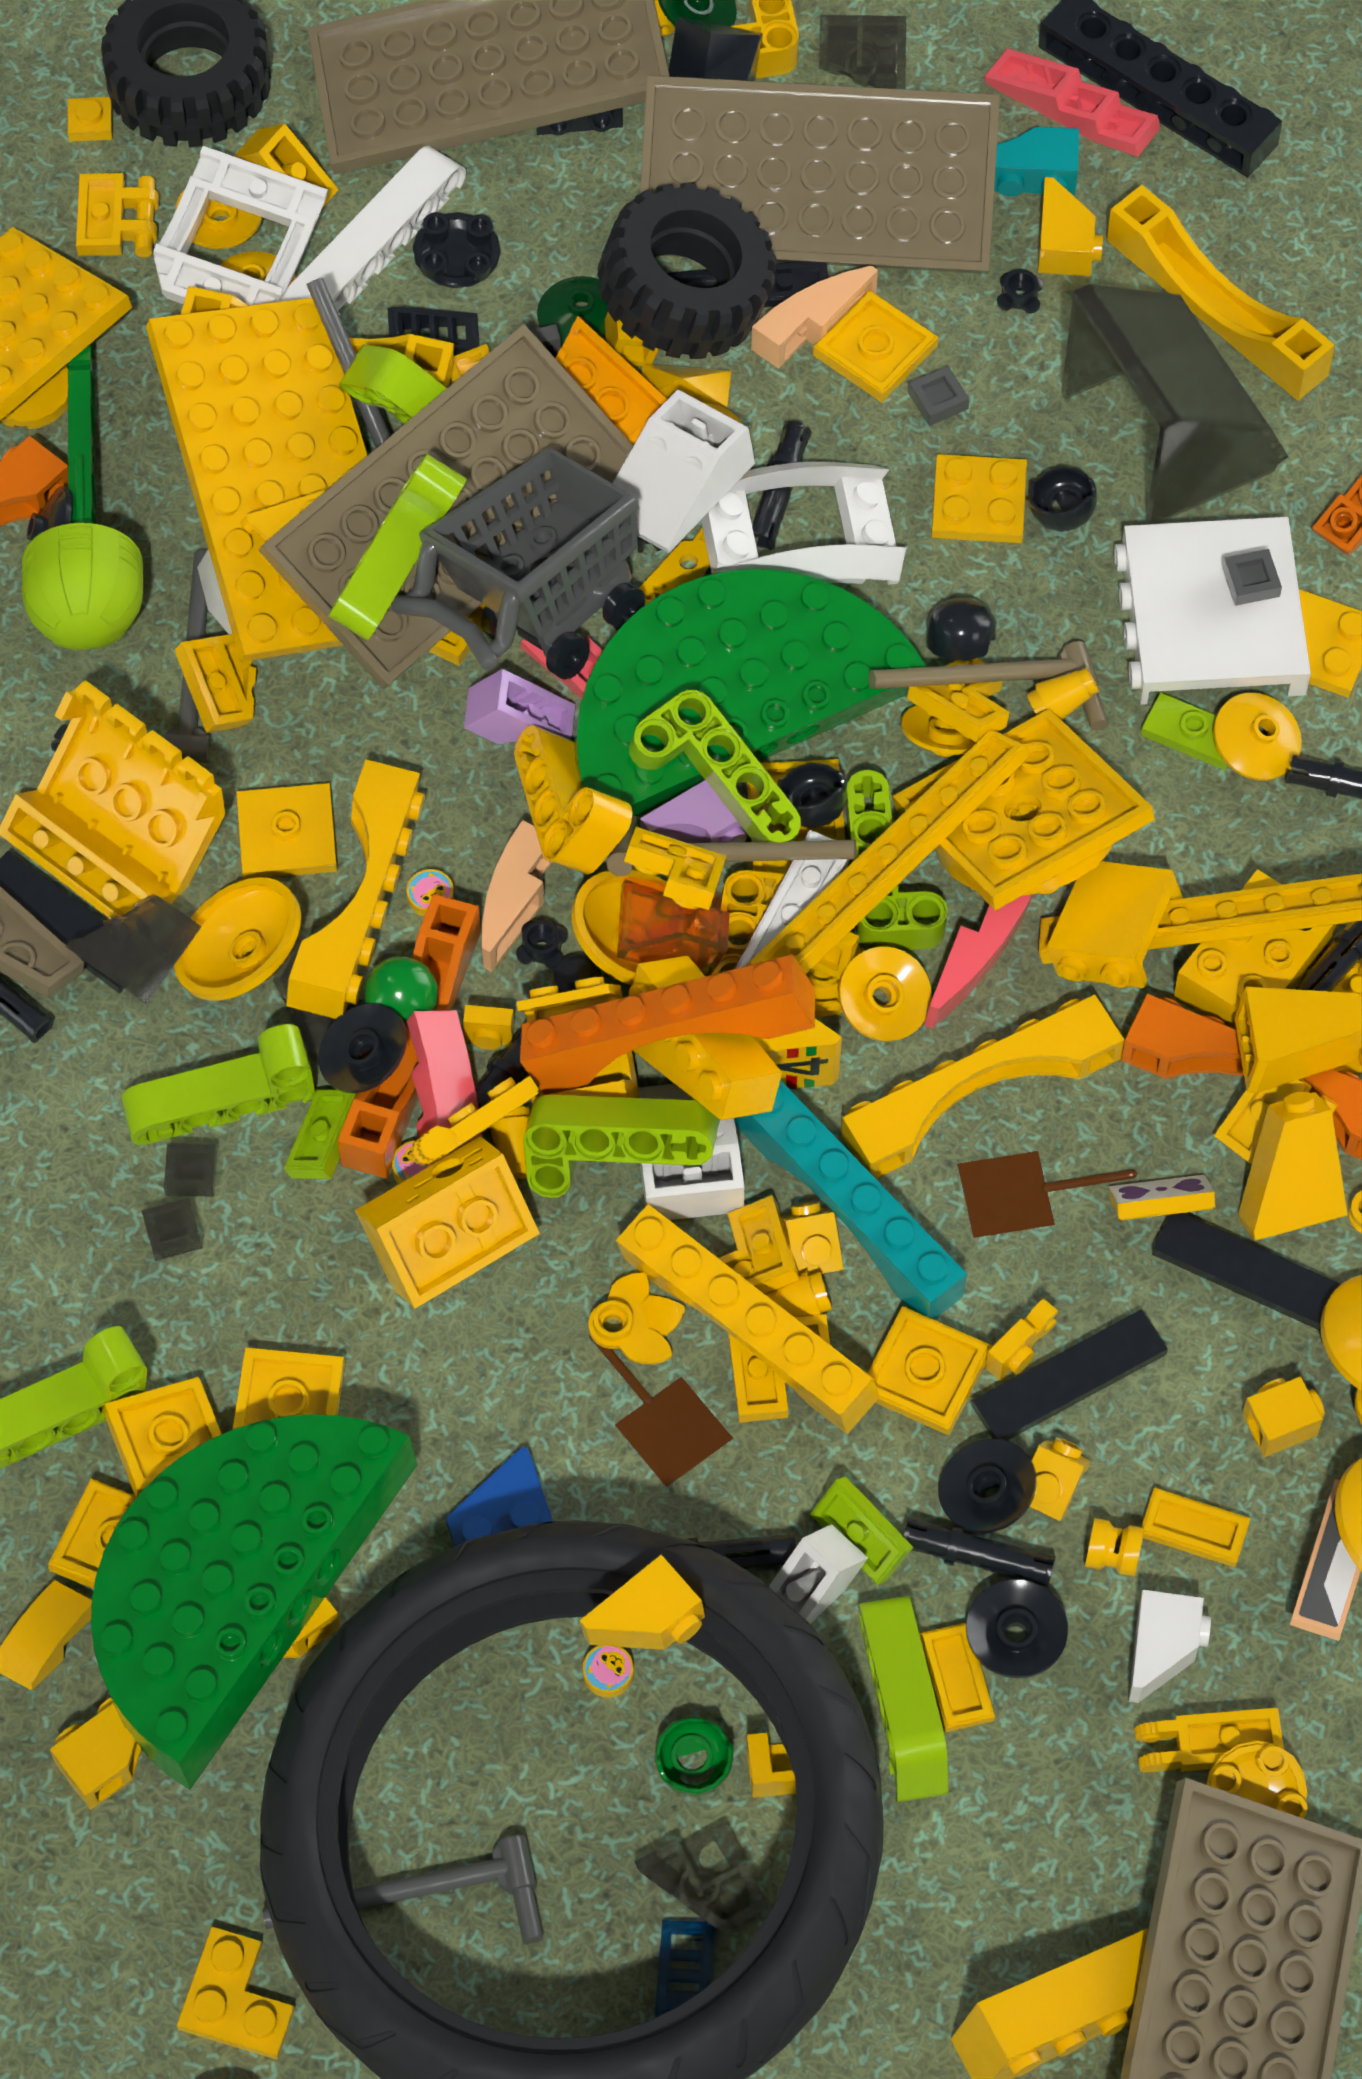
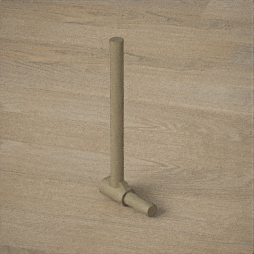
(1072, 658)
(747, 850)

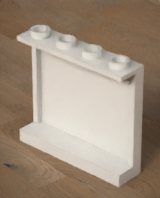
(1185, 616)

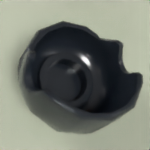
(1072, 491)
(960, 629)
(816, 793)

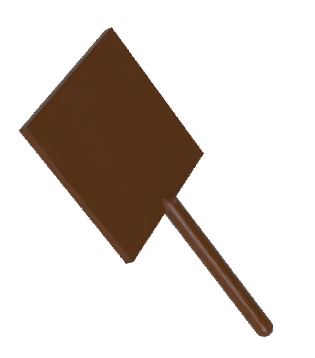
(1012, 1192)
(671, 1428)

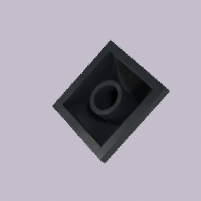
(714, 51)

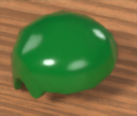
(402, 986)
(688, 1737)

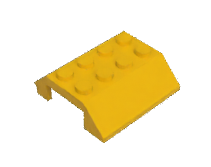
(116, 808)

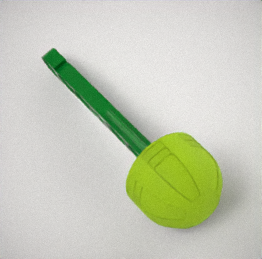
(82, 576)

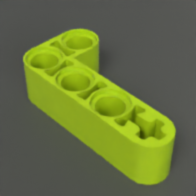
(390, 382)
(395, 547)
(721, 776)
(897, 908)
(222, 1090)
(612, 1130)
(72, 1398)
(905, 1698)

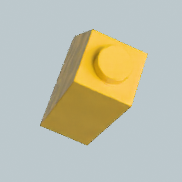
(1295, 1034)
(1294, 1169)

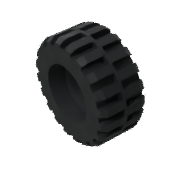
(186, 105)
(699, 228)

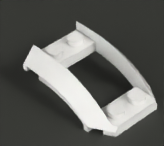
(250, 190)
(864, 515)

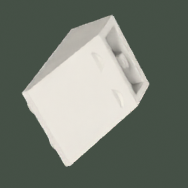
(683, 467)
(696, 1189)

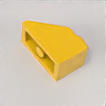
(281, 151)
(1066, 233)
(646, 1611)

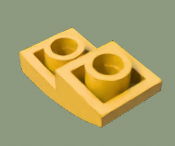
(40, 1634)

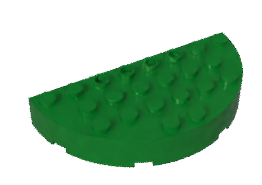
(768, 650)
(228, 1568)

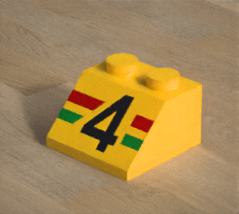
(806, 1056)

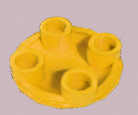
(1263, 1775)

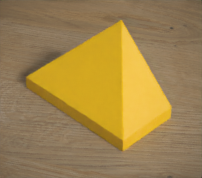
(700, 383)

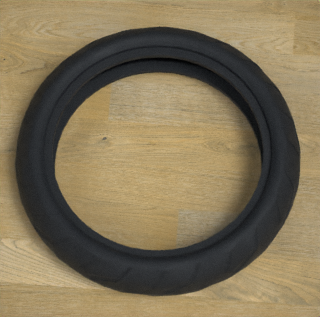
(521, 1580)

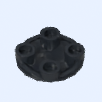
(456, 249)

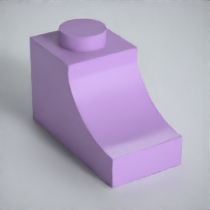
(507, 704)
(695, 818)

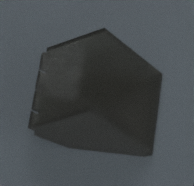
(1207, 422)

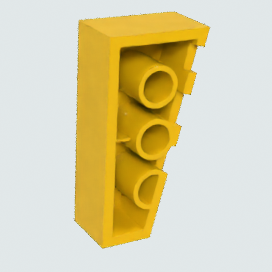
(718, 1070)
(1052, 2012)

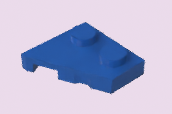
(503, 1502)

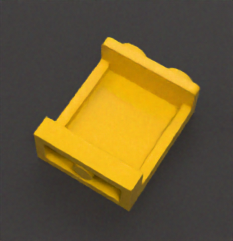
(1111, 923)
(619, 1076)

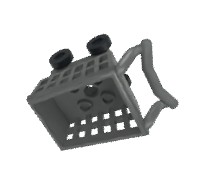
(545, 574)

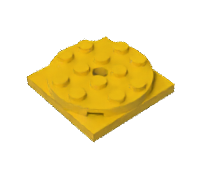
(1071, 810)

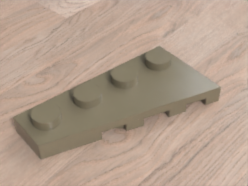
(32, 952)

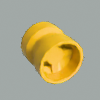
(1102, 1547)

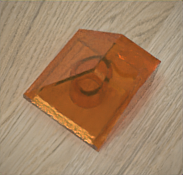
(660, 929)

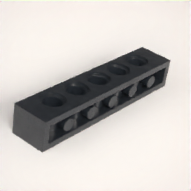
(1161, 84)

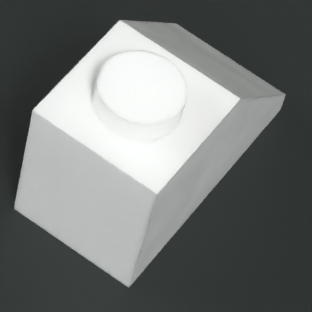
(818, 1572)
(1165, 1639)

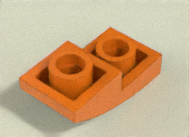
(1343, 521)

